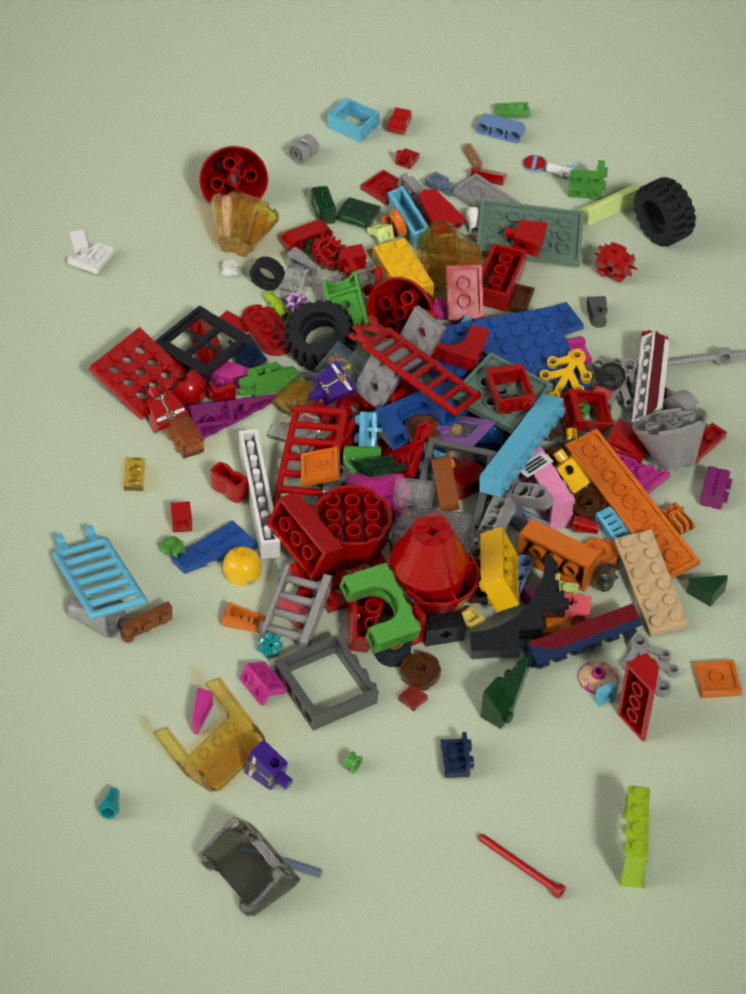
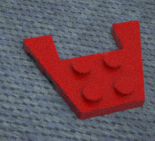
(410, 453)

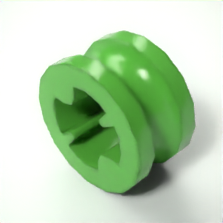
(353, 762)

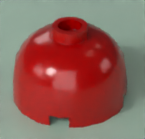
(191, 389)

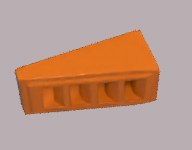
(231, 619)

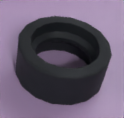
(260, 279)

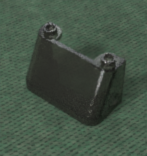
(248, 865)

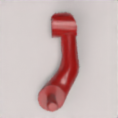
(378, 271)

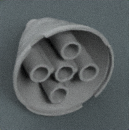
(672, 436)

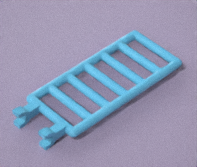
(93, 542)

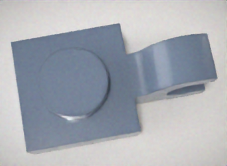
(440, 182)

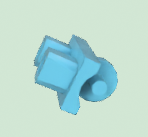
(368, 429)

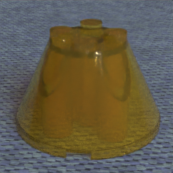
(241, 221)
(446, 246)

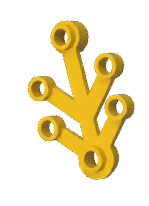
(567, 373)

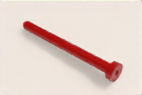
(557, 889)

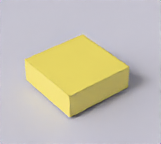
(472, 618)

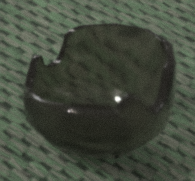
(611, 376)
(605, 576)

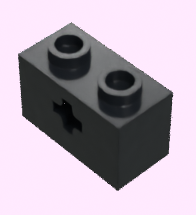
(444, 628)

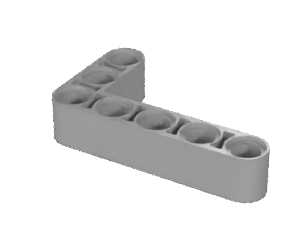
(501, 509)

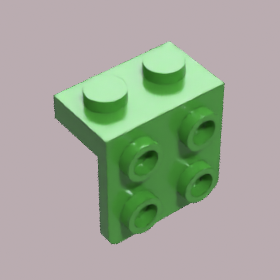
(588, 183)

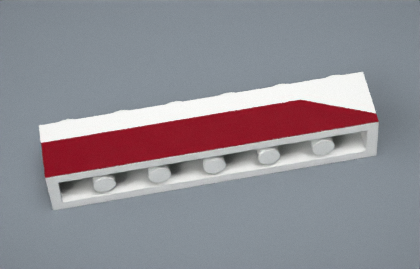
(650, 375)

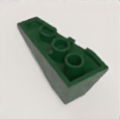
(503, 694)

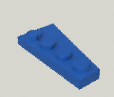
(213, 547)

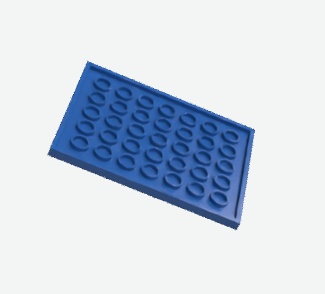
(518, 338)

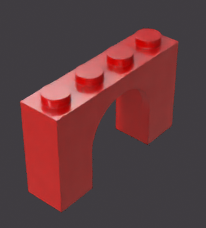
(465, 354)

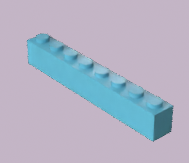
(521, 445)

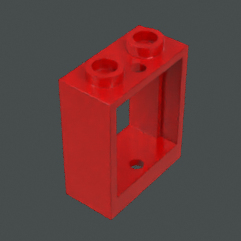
(515, 373)
(573, 414)

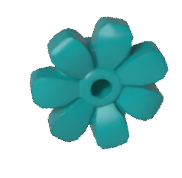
(270, 644)

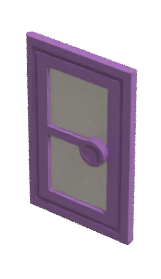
(466, 431)

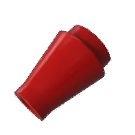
(582, 524)

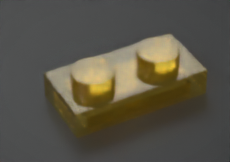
(134, 474)

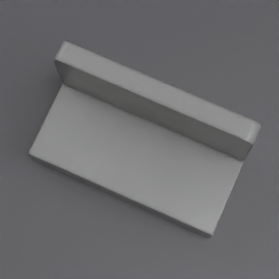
(411, 186)

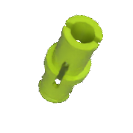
(277, 305)

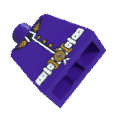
(332, 385)
(268, 767)

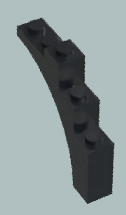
(508, 638)

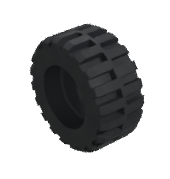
(664, 211)
(312, 317)

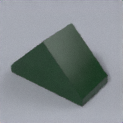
(707, 588)

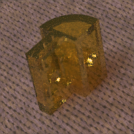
(294, 394)

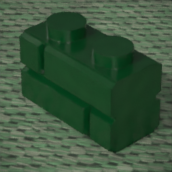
(323, 204)

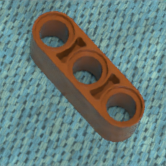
(445, 483)

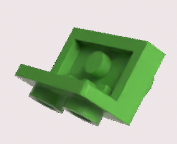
(354, 453)

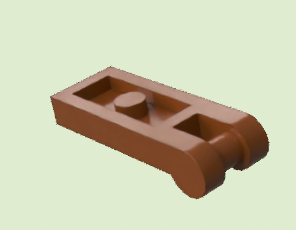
(146, 621)

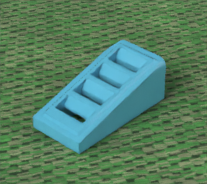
(609, 516)

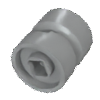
(303, 149)

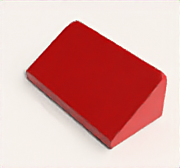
(492, 176)

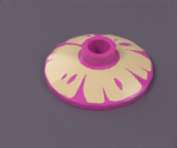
(596, 675)

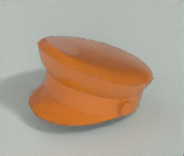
(397, 221)

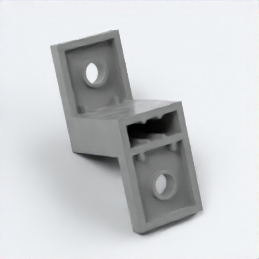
(385, 377)

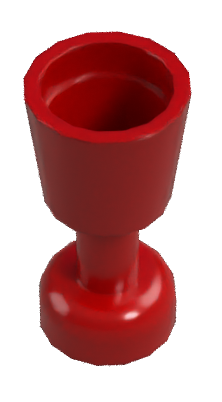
(296, 570)

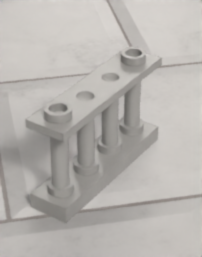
(316, 605)

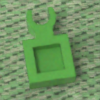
(171, 545)

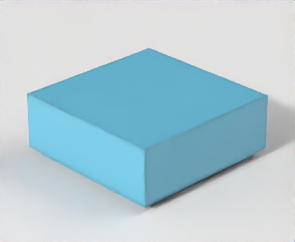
(605, 693)

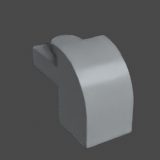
(680, 399)

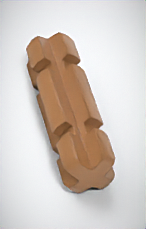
(472, 155)

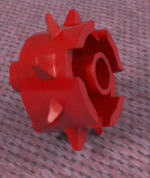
(614, 261)

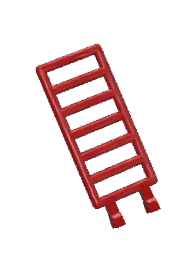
(382, 332)
(290, 439)

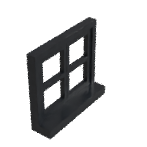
(185, 358)

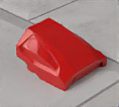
(626, 442)

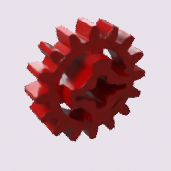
(327, 252)

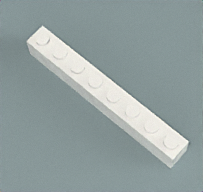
(258, 492)

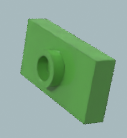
(512, 110)

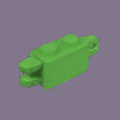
(266, 379)

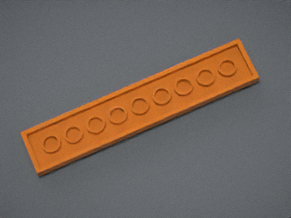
(630, 500)

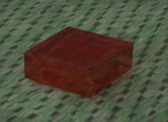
(412, 697)

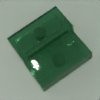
(358, 212)
(378, 466)

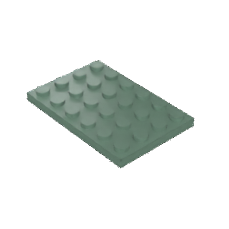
(562, 235)

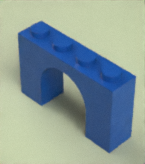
(392, 415)

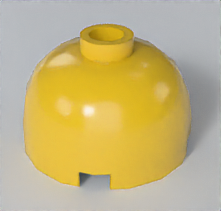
(242, 566)

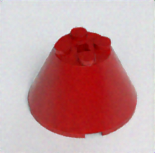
(233, 170)
(395, 300)
(429, 556)

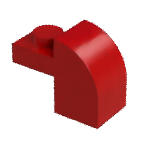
(351, 259)

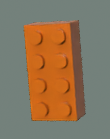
(574, 559)

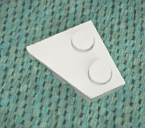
(93, 258)

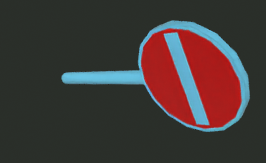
(537, 163)

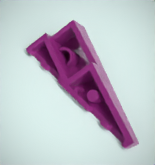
(215, 416)

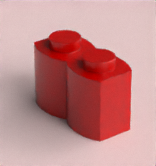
(229, 482)

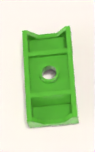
(348, 292)

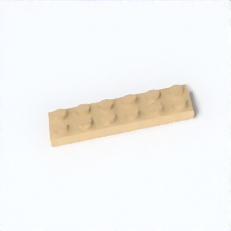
(651, 583)

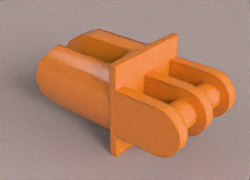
(678, 518)

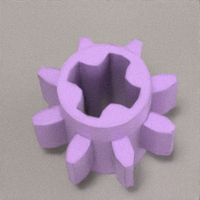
(295, 301)

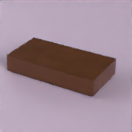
(521, 298)

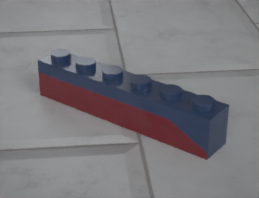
(582, 635)

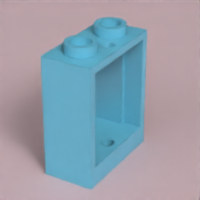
(357, 110)

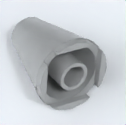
(106, 625)

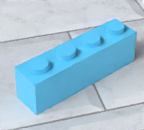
(414, 221)

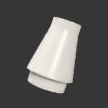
(472, 216)

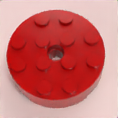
(356, 520)

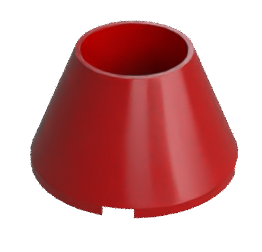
(449, 600)

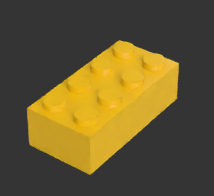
(400, 261)
(499, 569)

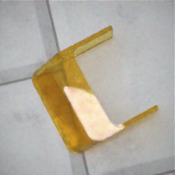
(223, 751)

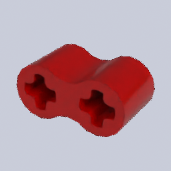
(399, 121)

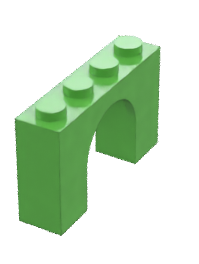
(380, 582)

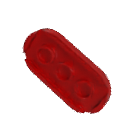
(265, 329)

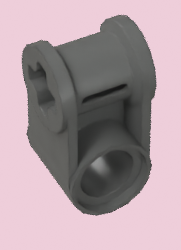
(597, 310)

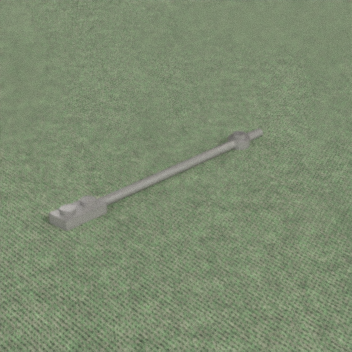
(721, 356)

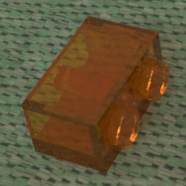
(185, 436)

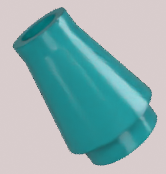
(110, 804)

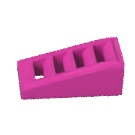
(202, 707)

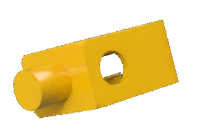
(576, 477)

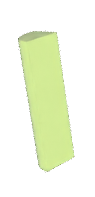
(609, 205)

